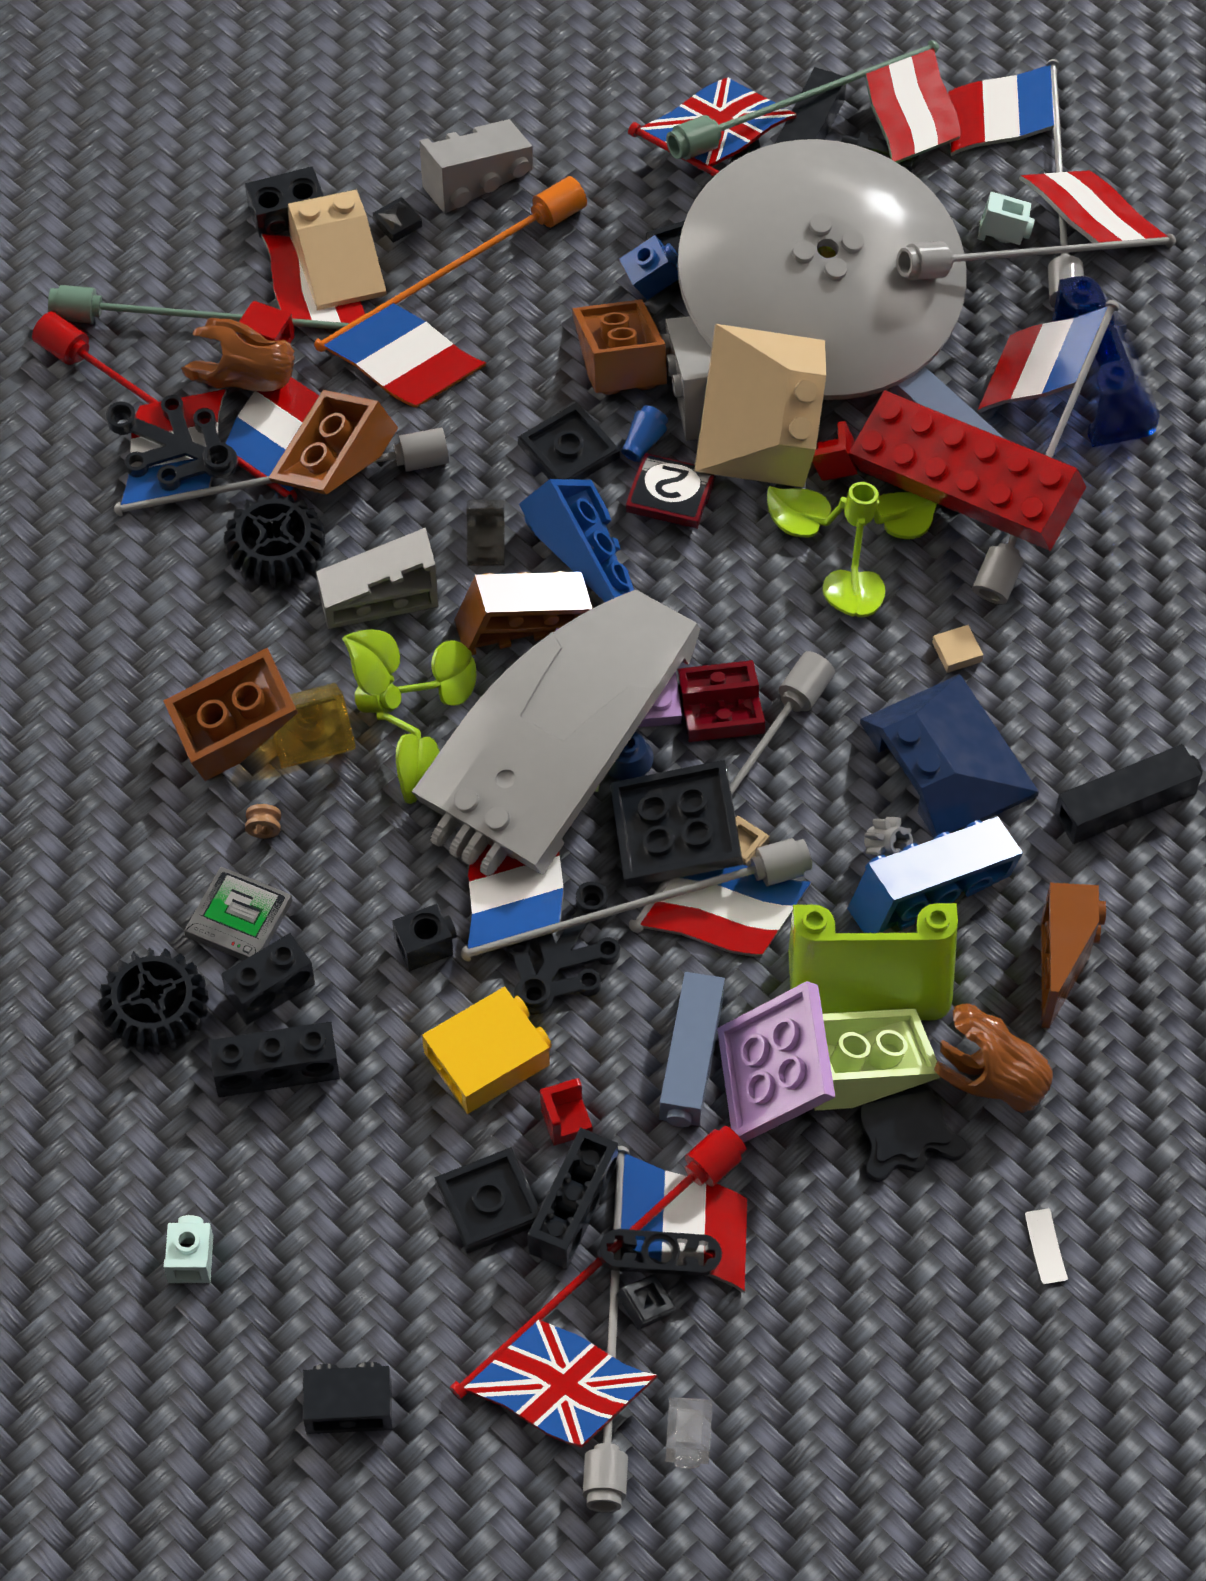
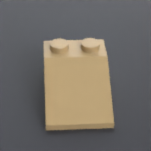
(336, 249)

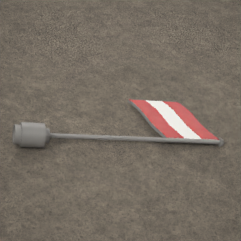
(1079, 199)

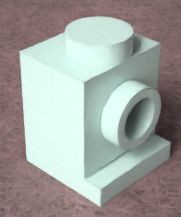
(1006, 219)
(193, 1262)

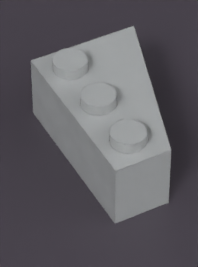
(473, 163)
(688, 365)
(380, 582)

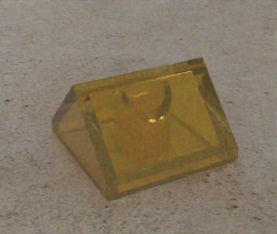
(317, 729)

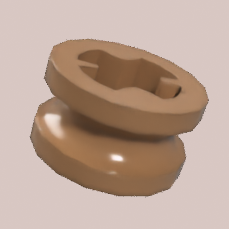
(263, 821)

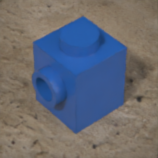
(651, 266)

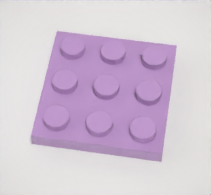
(776, 1062)

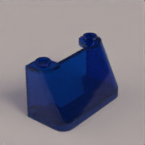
(1126, 401)

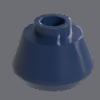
(634, 759)

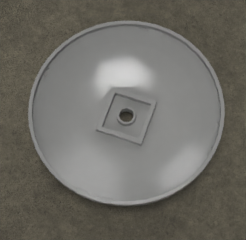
(756, 262)

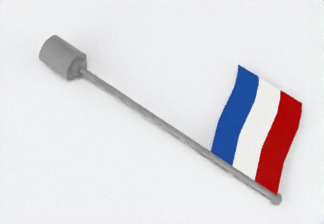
(743, 912)

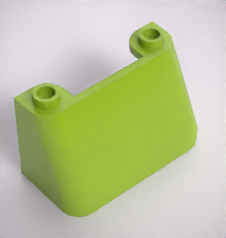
(876, 968)

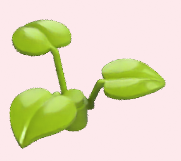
(804, 510)
(373, 661)

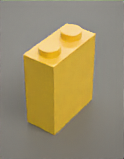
(487, 1049)

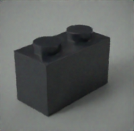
(347, 1398)

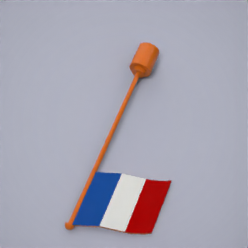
(409, 354)

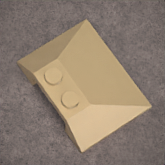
(761, 406)

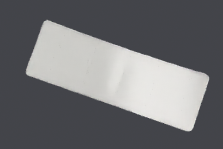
(1045, 1246)

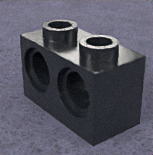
(270, 198)
(268, 978)

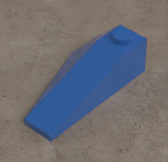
(573, 525)

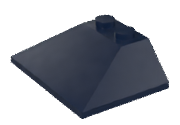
(951, 756)

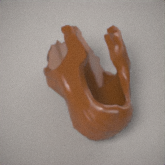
(246, 360)
(1008, 1064)

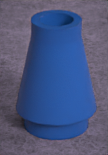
(645, 431)

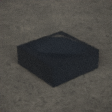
(397, 219)
(646, 1301)

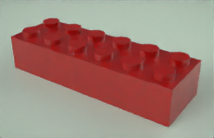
(968, 470)

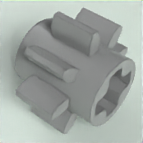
(887, 837)

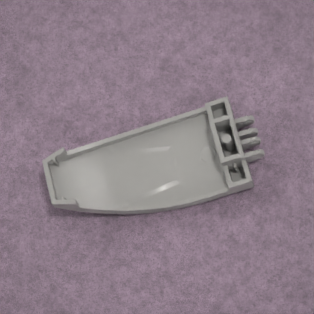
(552, 731)

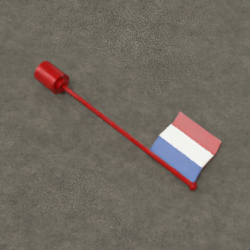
(260, 429)

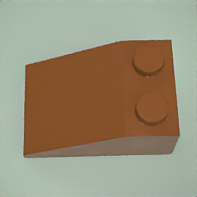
(620, 346)
(334, 443)
(231, 713)
(1068, 931)

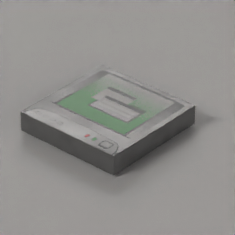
(238, 914)

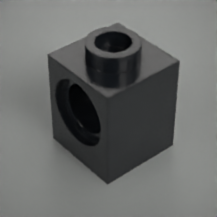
(418, 951)

